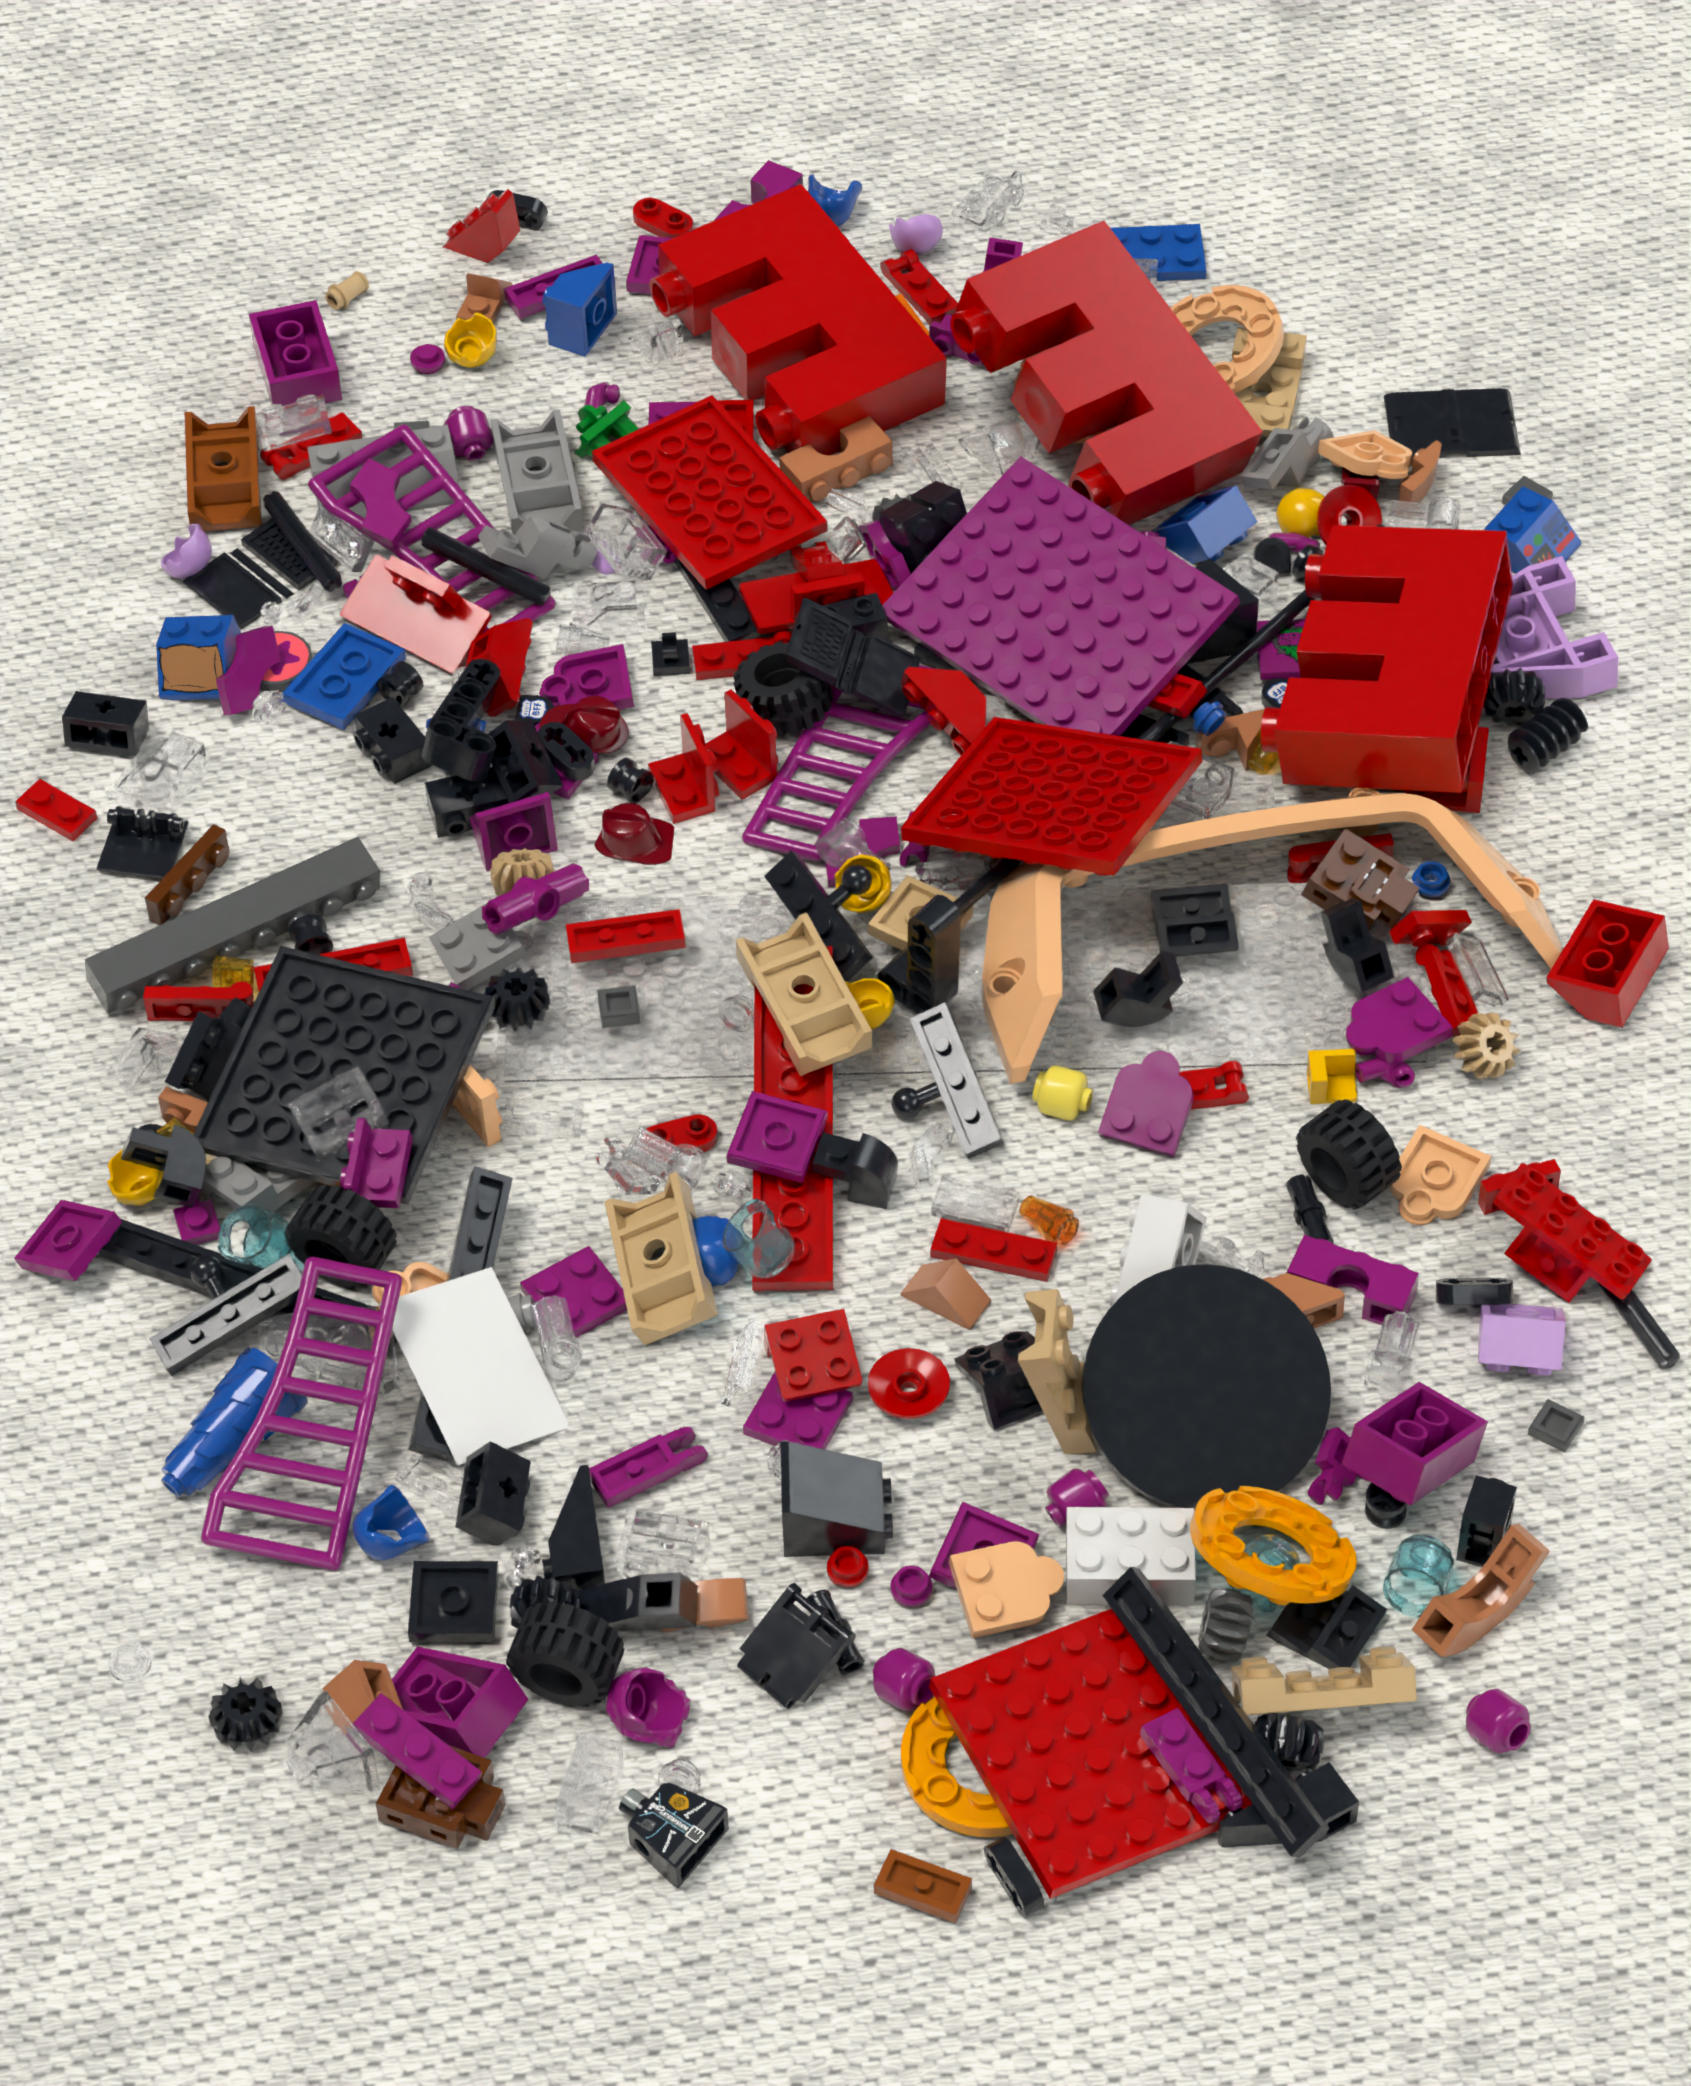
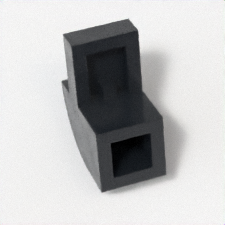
(1351, 950)
(1139, 998)
(177, 1158)
(865, 1164)

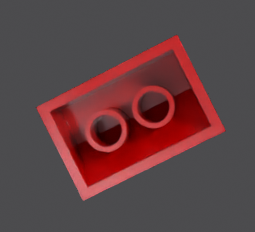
(1609, 961)

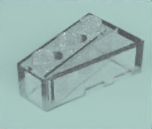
(273, 1335)

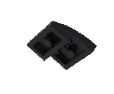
(1194, 920)
(1329, 1630)

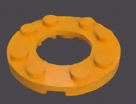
(1331, 1558)
(932, 1784)

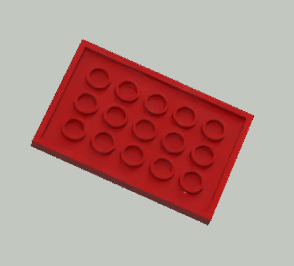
(709, 491)

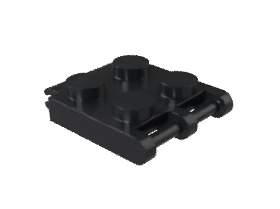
(793, 1648)

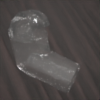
(519, 1563)

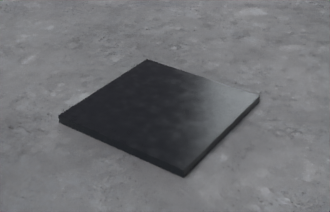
(322, 1021)

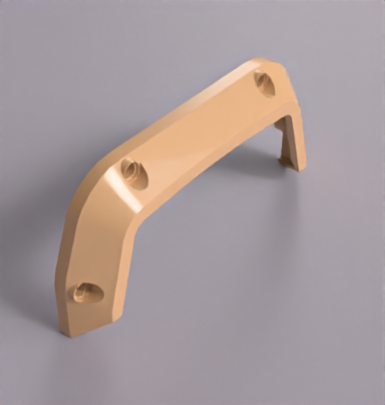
(1025, 913)

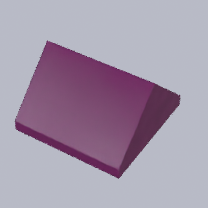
(515, 826)

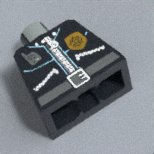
(673, 1829)

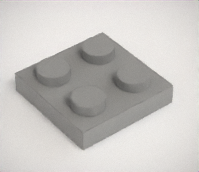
(475, 952)

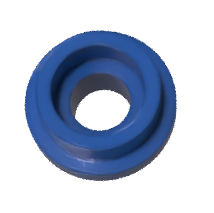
(1209, 718)
(1431, 871)

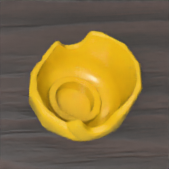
(471, 341)
(1299, 512)
(879, 890)
(873, 999)
(131, 1182)

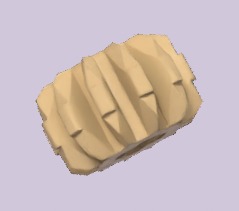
(516, 864)
(1486, 1045)

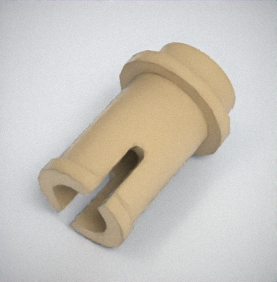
(341, 294)

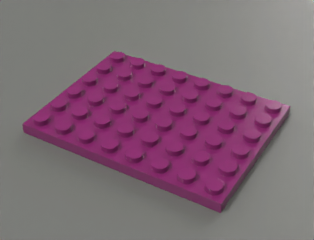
(1058, 605)

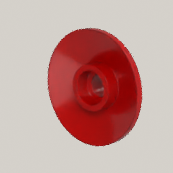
(1349, 501)
(904, 1370)

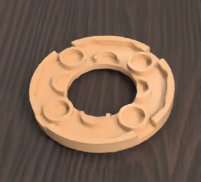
(1251, 311)

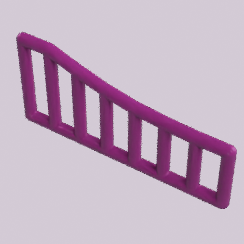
(440, 481)
(844, 801)
(268, 1421)

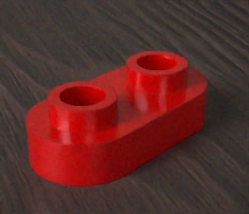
(661, 218)
(681, 1131)

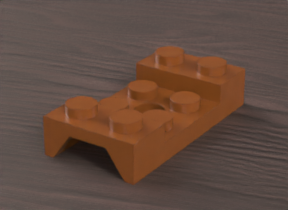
(223, 494)

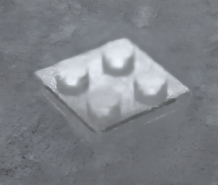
(293, 422)

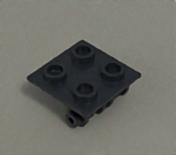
(142, 843)

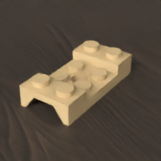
(1279, 381)
(817, 1025)
(668, 1291)
(1056, 1372)
(1382, 1680)

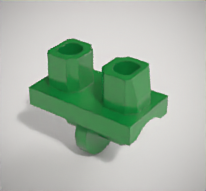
(598, 425)

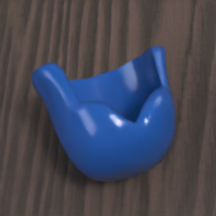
(835, 203)
(716, 1261)
(388, 1512)

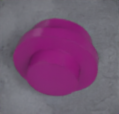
(427, 358)
(911, 1586)

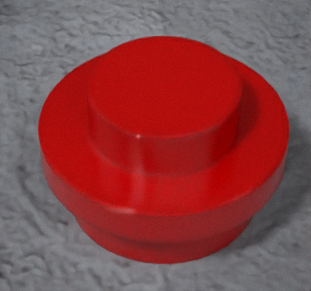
(847, 1567)

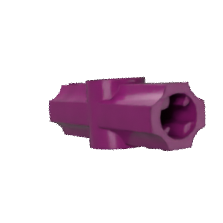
(535, 898)

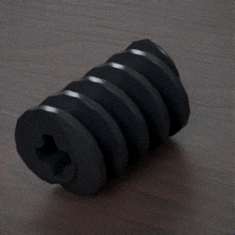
(1547, 735)

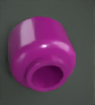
(469, 432)
(1074, 1490)
(903, 1679)
(1498, 1721)

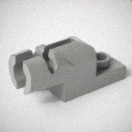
(1286, 455)
(539, 547)

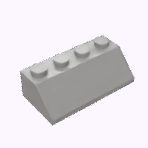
(436, 440)

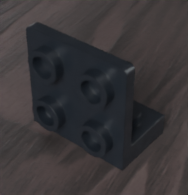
(203, 1054)
(1000, 1378)

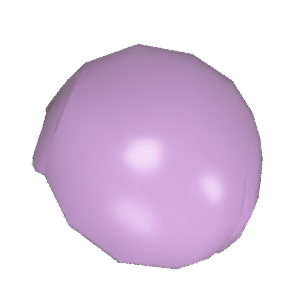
(917, 233)
(189, 554)

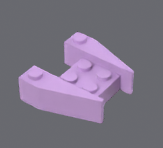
(1538, 644)

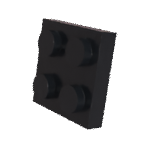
(453, 1601)

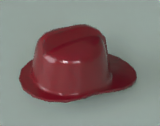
(593, 721)
(634, 835)

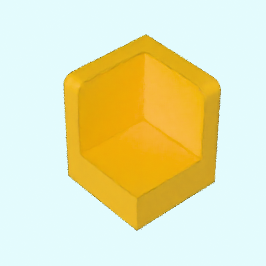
(1331, 1075)

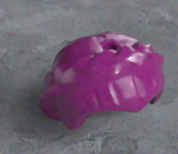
(647, 1706)

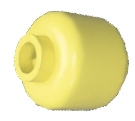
(1062, 1092)

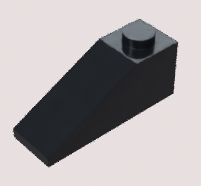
(575, 1539)

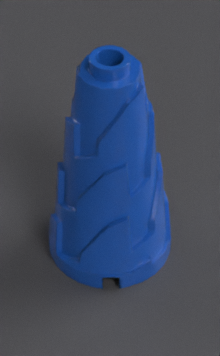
(224, 1423)

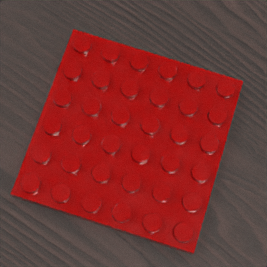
(1052, 796)
(1065, 1754)

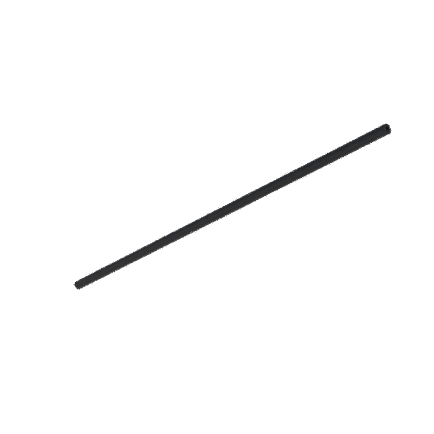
(1160, 727)

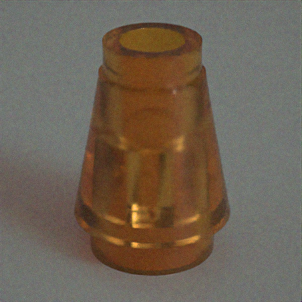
(1049, 1219)

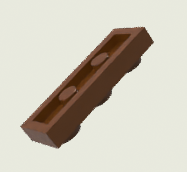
(187, 875)

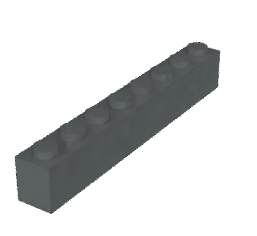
(232, 924)

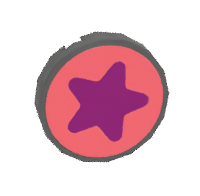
(294, 657)

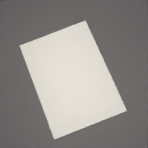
(475, 1365)

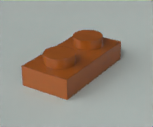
(923, 1886)

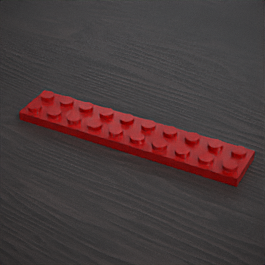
(798, 1207)

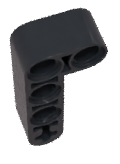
(451, 733)
(929, 966)

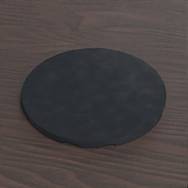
(1205, 1385)

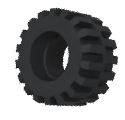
(781, 691)
(1348, 1154)
(340, 1229)
(565, 1654)

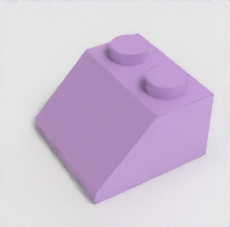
(1521, 1337)

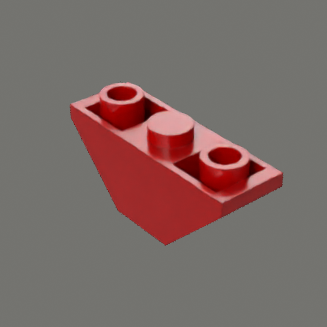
(485, 229)
(507, 648)
(950, 702)

